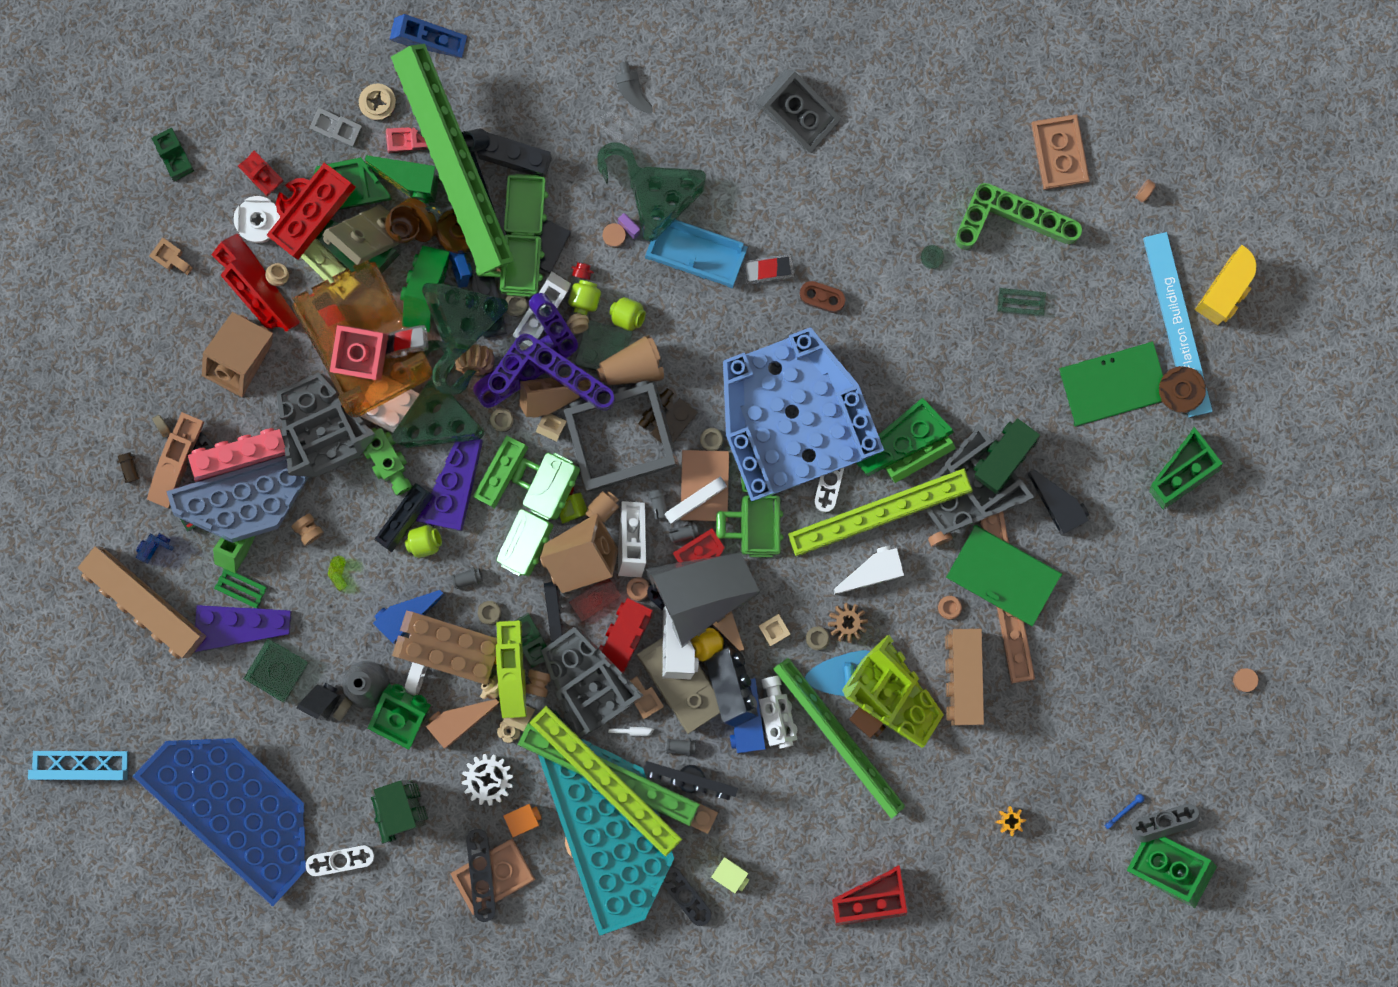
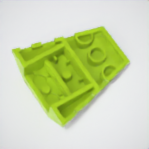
(892, 694)

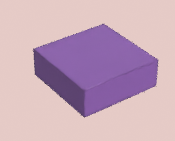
(629, 226)

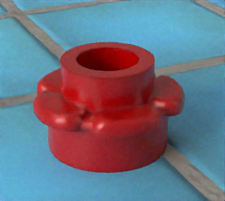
(582, 271)

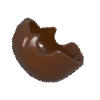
(402, 224)

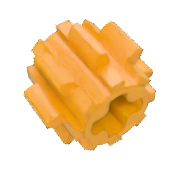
(1006, 816)

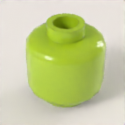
(584, 297)
(627, 314)
(423, 541)

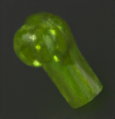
(335, 572)

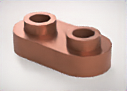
(822, 296)

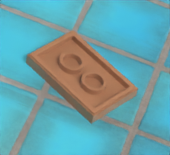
(1060, 152)
(699, 470)
(508, 871)

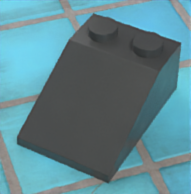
(798, 109)

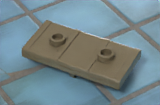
(362, 235)
(689, 699)

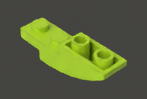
(510, 669)

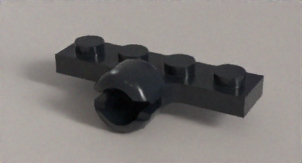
(690, 779)

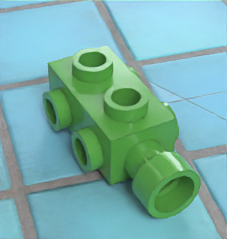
(384, 453)

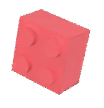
(359, 352)

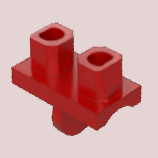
(260, 173)

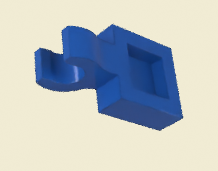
(461, 269)

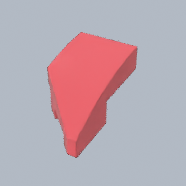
(404, 140)

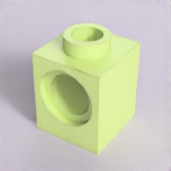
(730, 875)

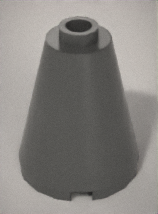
(374, 683)

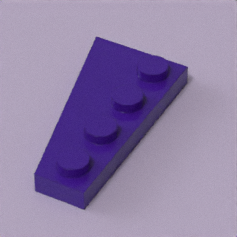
(453, 487)
(239, 625)

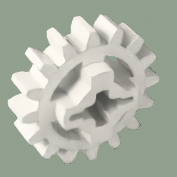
(484, 790)

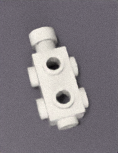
(774, 718)

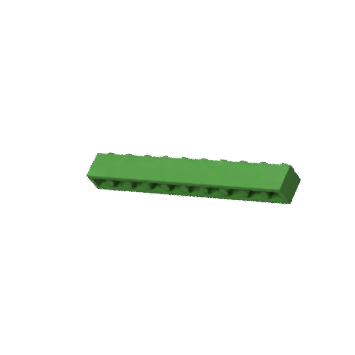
(452, 158)

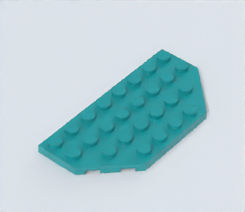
(611, 856)

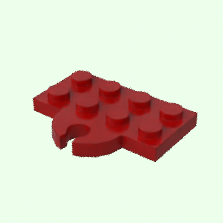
(308, 209)

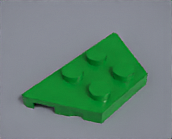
(368, 187)

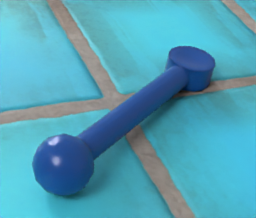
(1138, 799)

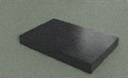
(553, 241)

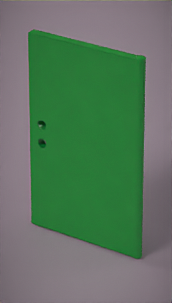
(1110, 386)
(1007, 574)

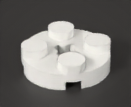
(248, 210)

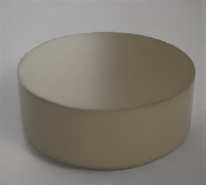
(516, 305)
(502, 420)
(161, 426)
(711, 439)
(489, 612)
(817, 638)
(342, 709)

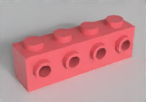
(236, 455)

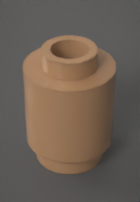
(603, 505)

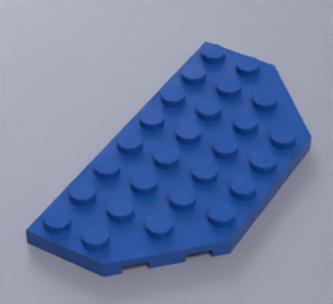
(232, 809)

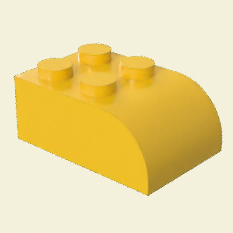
(1229, 287)

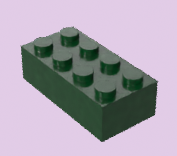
(401, 806)

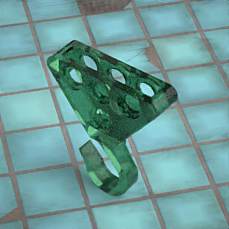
(655, 203)
(476, 318)
(449, 417)

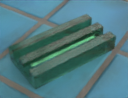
(1041, 303)

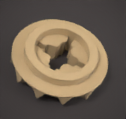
(372, 92)

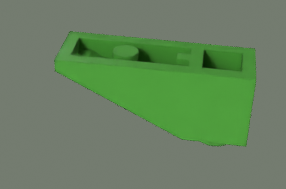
(231, 555)

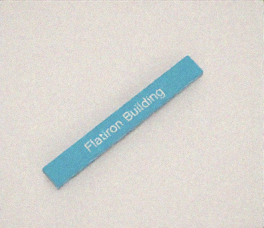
(1174, 309)

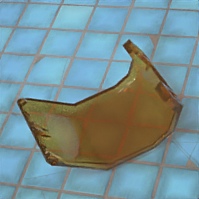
(366, 303)

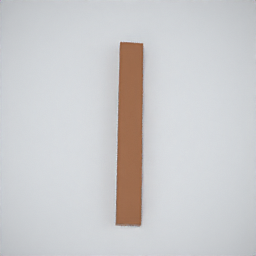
(1012, 629)

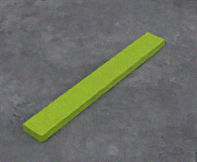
(880, 512)
(605, 781)

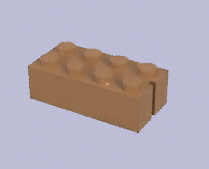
(446, 647)
(965, 677)

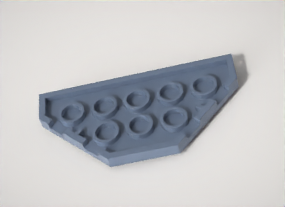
(239, 501)

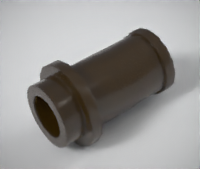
(128, 467)

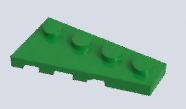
(906, 435)

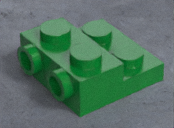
(399, 715)

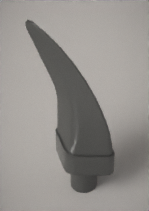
(629, 87)

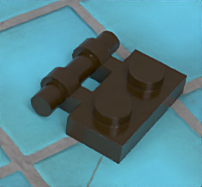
(678, 416)

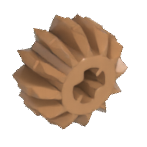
(476, 358)
(839, 621)

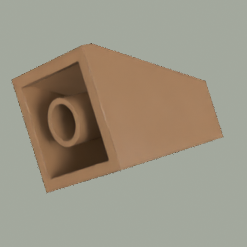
(236, 353)
(580, 555)

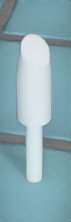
(633, 731)

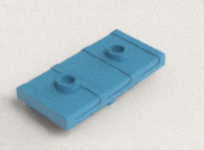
(698, 252)

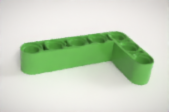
(1015, 215)

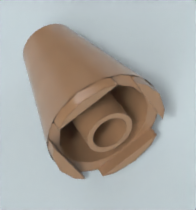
(632, 364)

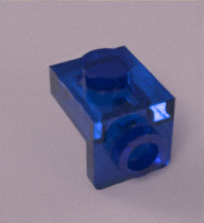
(147, 548)

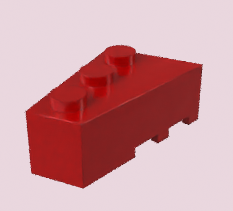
(626, 633)
(871, 901)

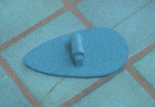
(834, 673)

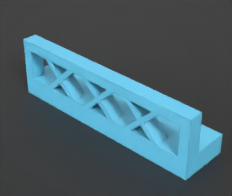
(74, 774)

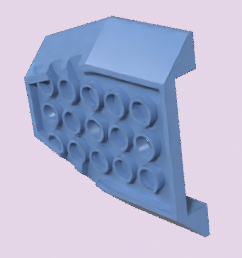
(829, 422)

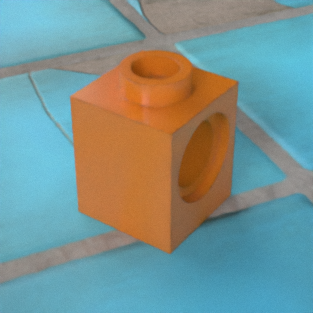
(523, 819)

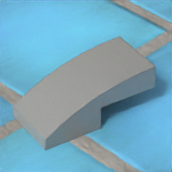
(335, 127)

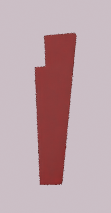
(249, 282)

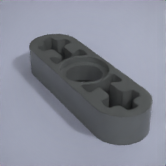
(1170, 814)

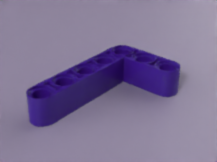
(553, 339)
(552, 369)

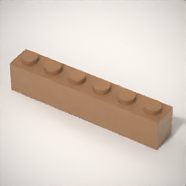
(141, 602)

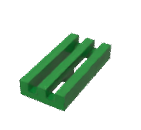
(222, 579)

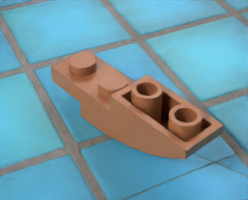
(174, 459)

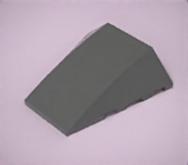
(318, 429)
(982, 501)
(702, 591)
(587, 682)

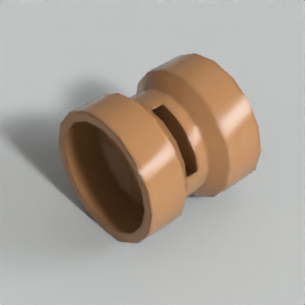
(307, 529)
(538, 681)

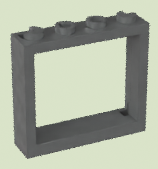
(632, 472)

